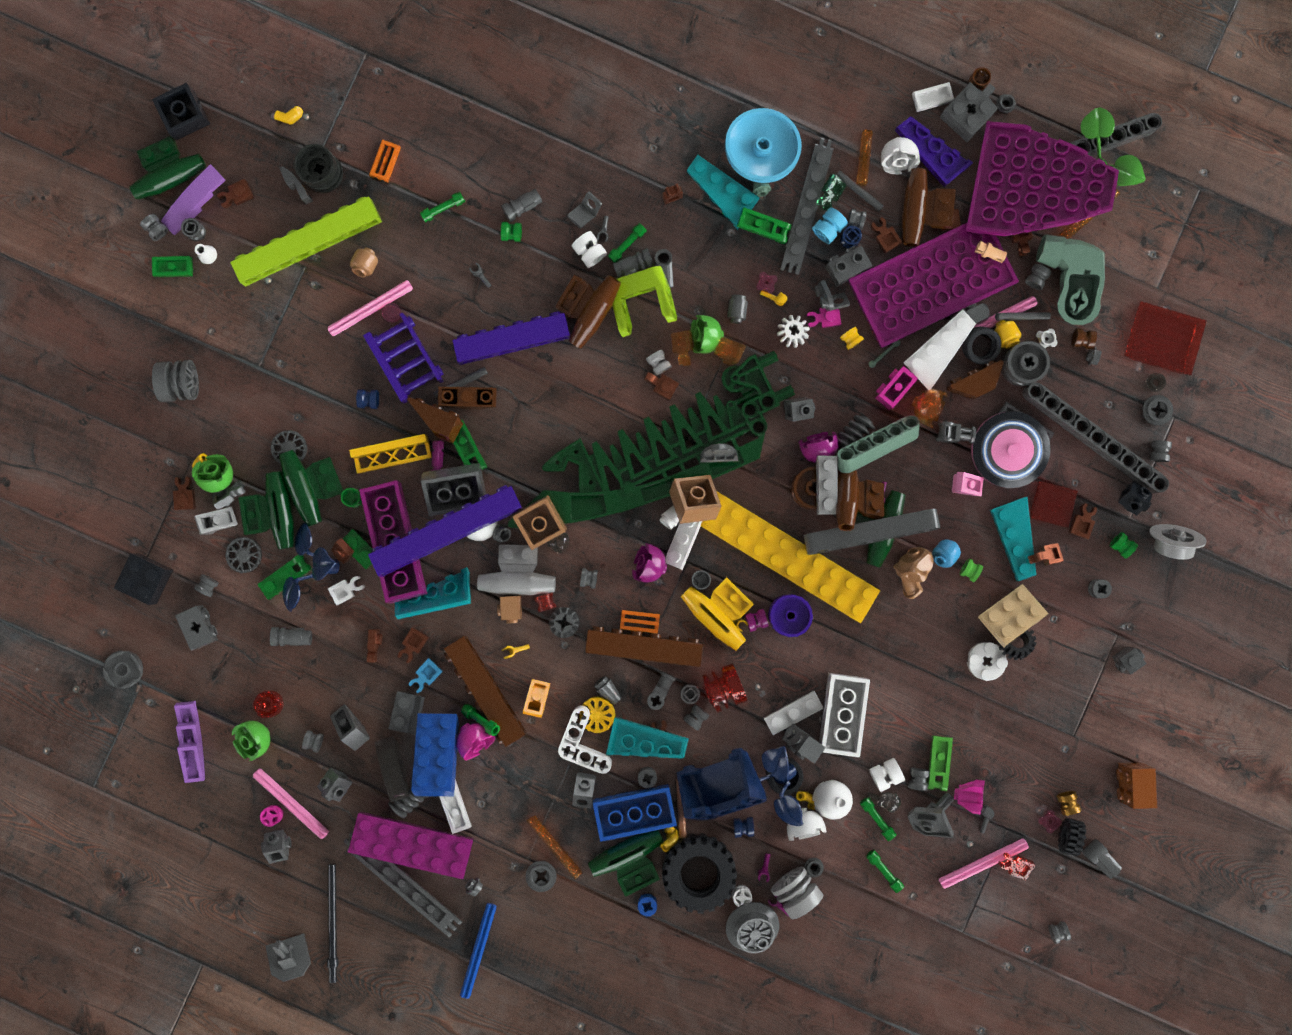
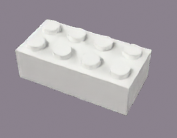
(844, 714)

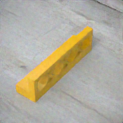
(389, 446)

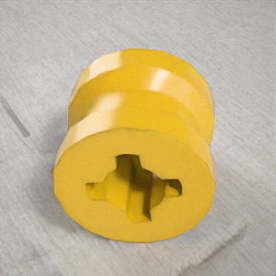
(851, 338)

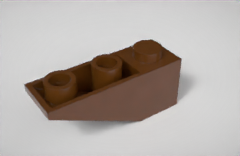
(443, 424)

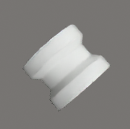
(742, 898)

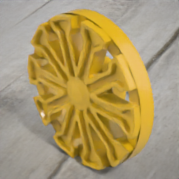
(598, 714)

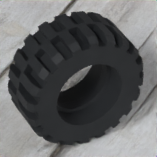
(704, 898)

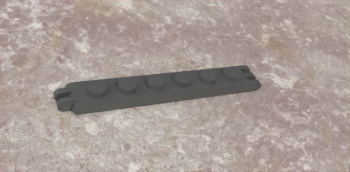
(807, 206)
(411, 892)

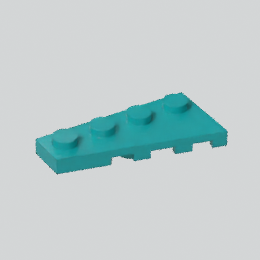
(722, 189)
(1016, 536)
(445, 594)
(644, 741)

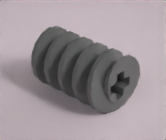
(855, 430)
(405, 805)

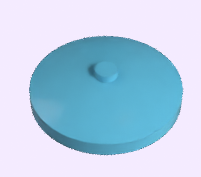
(763, 145)

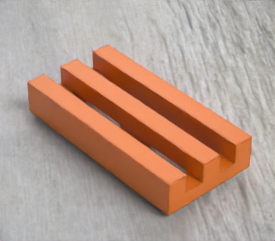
(386, 177)
(656, 622)

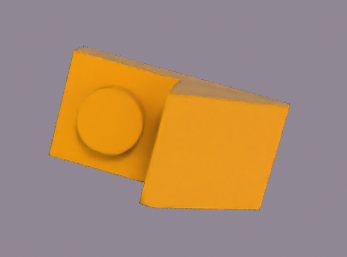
(536, 698)

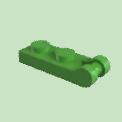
(939, 762)

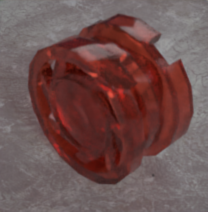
(268, 704)

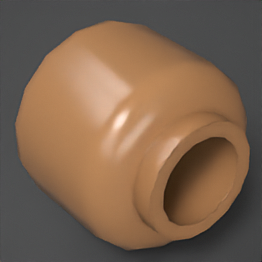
(363, 262)

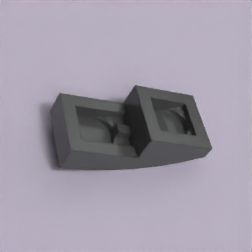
(293, 183)

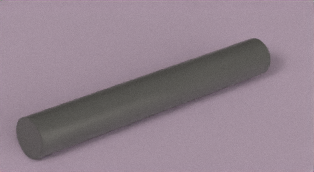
(860, 191)
(1023, 316)
(467, 379)

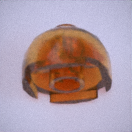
(929, 406)

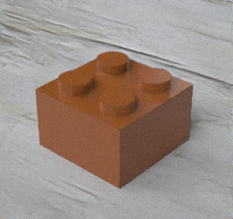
(1137, 785)

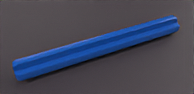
(478, 950)

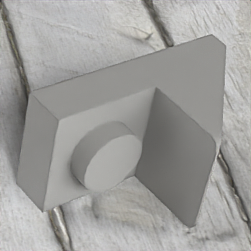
(216, 520)

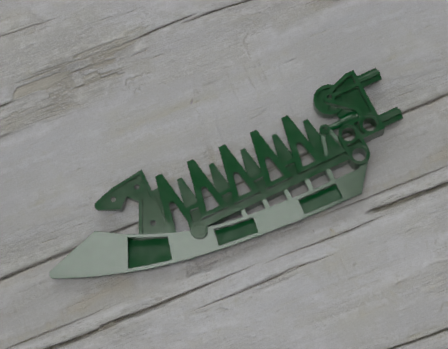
(597, 499)

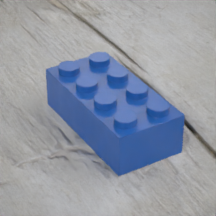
(435, 755)
(634, 812)

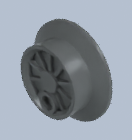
(752, 927)

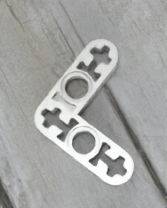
(573, 742)

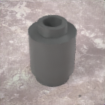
(737, 309)

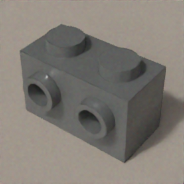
(848, 265)
(803, 744)

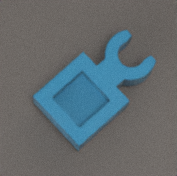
(427, 673)

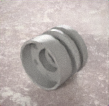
(797, 892)

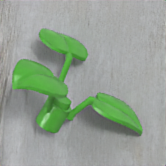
(1101, 124)

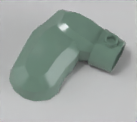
(1080, 278)

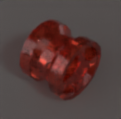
(545, 602)

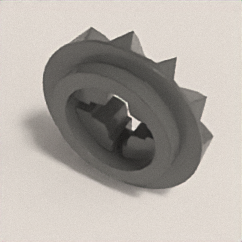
(1163, 404)
(558, 615)
(541, 885)

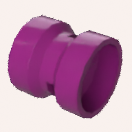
(761, 620)

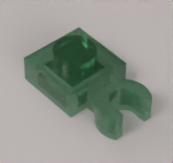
(832, 191)

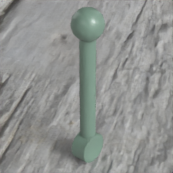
(872, 364)

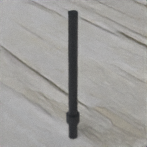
(333, 960)

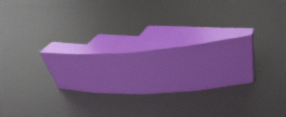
(192, 199)
(190, 742)

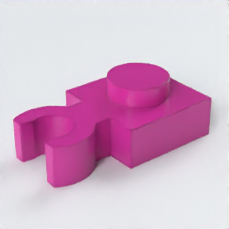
(826, 318)

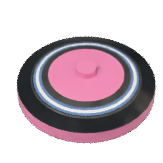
(1011, 449)

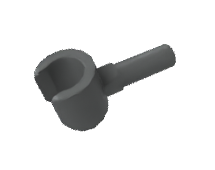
(604, 229)
(478, 273)
(989, 814)

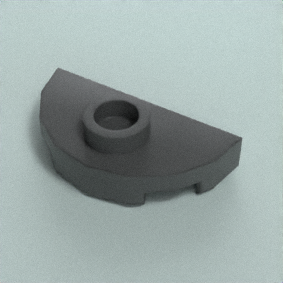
(718, 453)

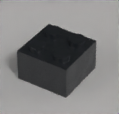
(181, 111)
(143, 578)

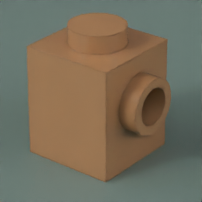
(510, 609)

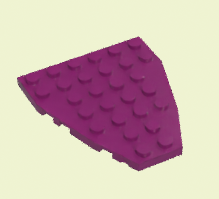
(1035, 182)

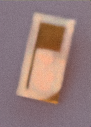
(729, 351)

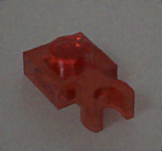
(1018, 867)

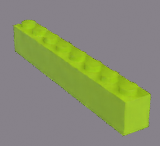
(306, 241)

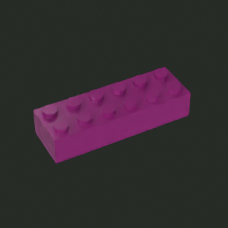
(387, 519)
(410, 845)

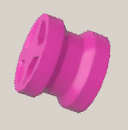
(267, 818)

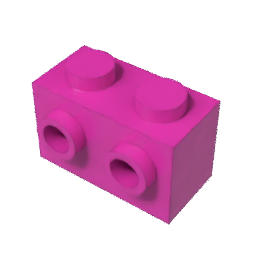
(896, 388)

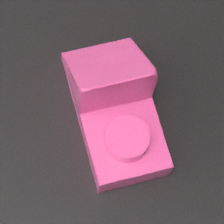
(967, 484)

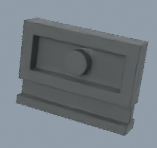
(405, 712)

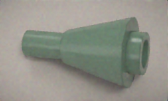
(761, 189)

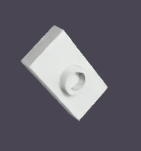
(933, 97)

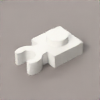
(343, 591)

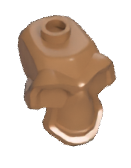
(913, 570)

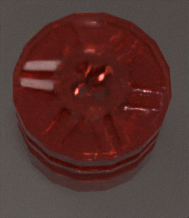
(724, 688)

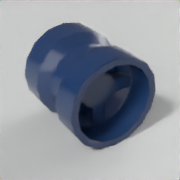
(848, 240)
(367, 399)
(745, 826)

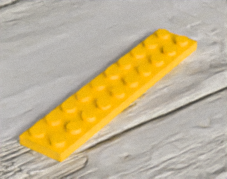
(790, 559)

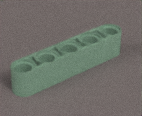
(878, 444)

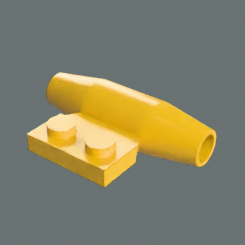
(720, 611)

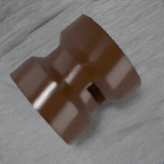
(982, 76)
(1084, 338)

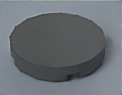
(123, 669)

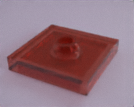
(1053, 504)

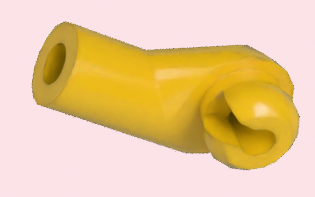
(806, 796)
(672, 838)

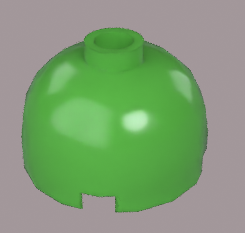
(706, 334)
(213, 474)
(251, 739)

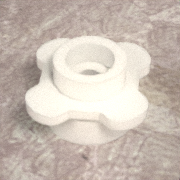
(1050, 334)

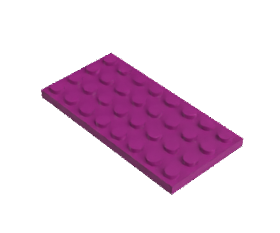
(929, 284)

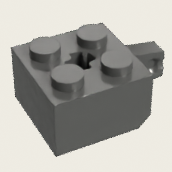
(973, 101)

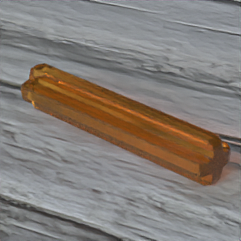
(864, 158)

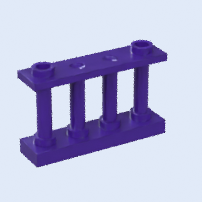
(394, 374)

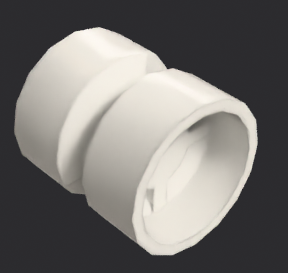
(593, 254)
(893, 773)

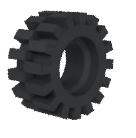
(1022, 652)
(1072, 837)

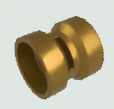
(1069, 803)

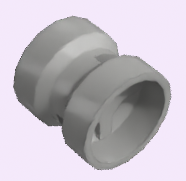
(658, 362)

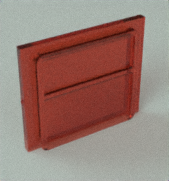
(1165, 338)

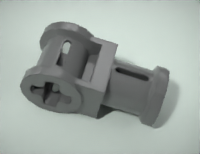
(951, 432)
(661, 690)

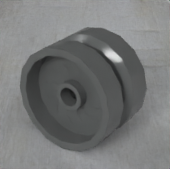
(1028, 354)

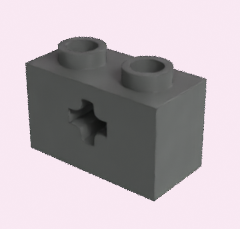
(189, 621)

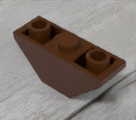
(978, 381)
(467, 397)

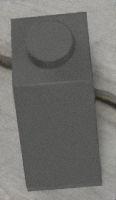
(349, 728)

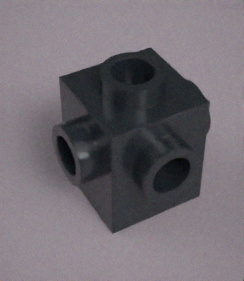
(1135, 498)

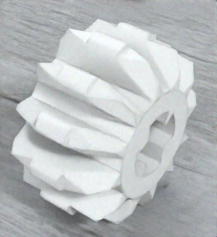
(786, 333)

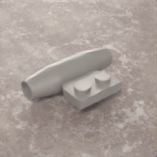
(517, 573)

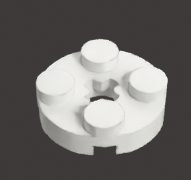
(988, 650)

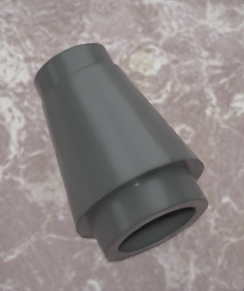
(607, 689)

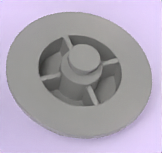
(1176, 541)

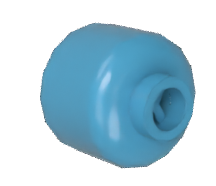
(946, 553)

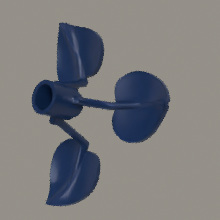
(322, 565)
(777, 764)

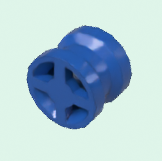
(649, 901)

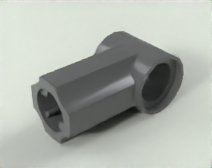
(667, 267)
(1099, 855)

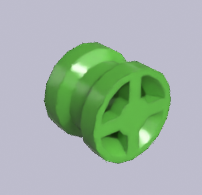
(971, 570)

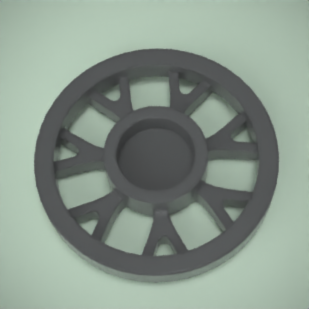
(288, 445)
(243, 555)

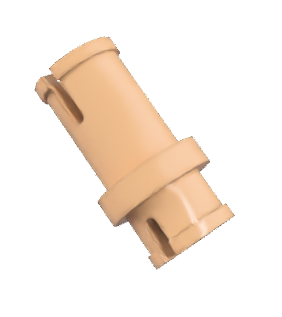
(988, 250)

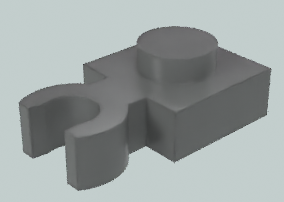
(226, 496)

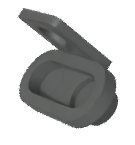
(827, 299)

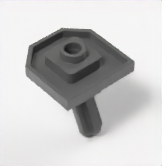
(932, 819)
(288, 958)

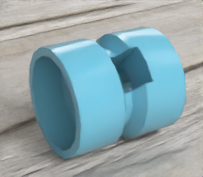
(832, 223)

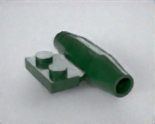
(164, 168)
(309, 484)
(268, 512)
(879, 550)
(630, 861)

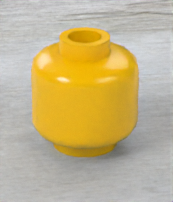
(1008, 333)

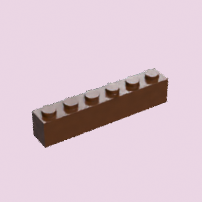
(644, 647)
(485, 690)

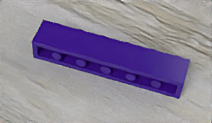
(511, 338)

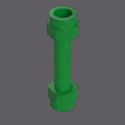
(427, 214)
(616, 254)
(490, 726)
(887, 831)
(874, 858)

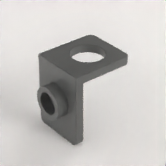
(585, 212)
(584, 789)

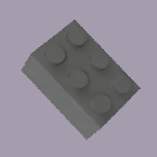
(452, 487)

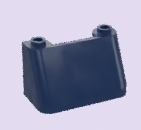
(720, 787)

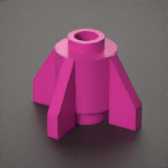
(971, 796)

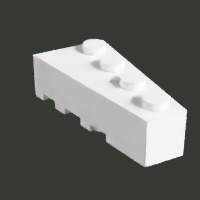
(938, 351)

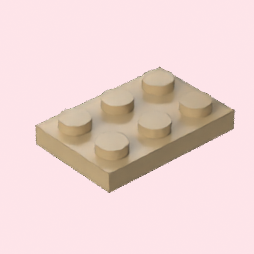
(1013, 615)

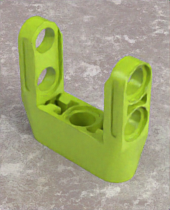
(639, 284)

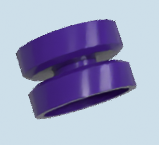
(778, 615)

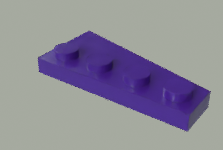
(934, 154)

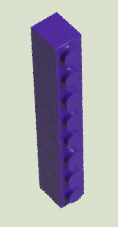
(445, 531)

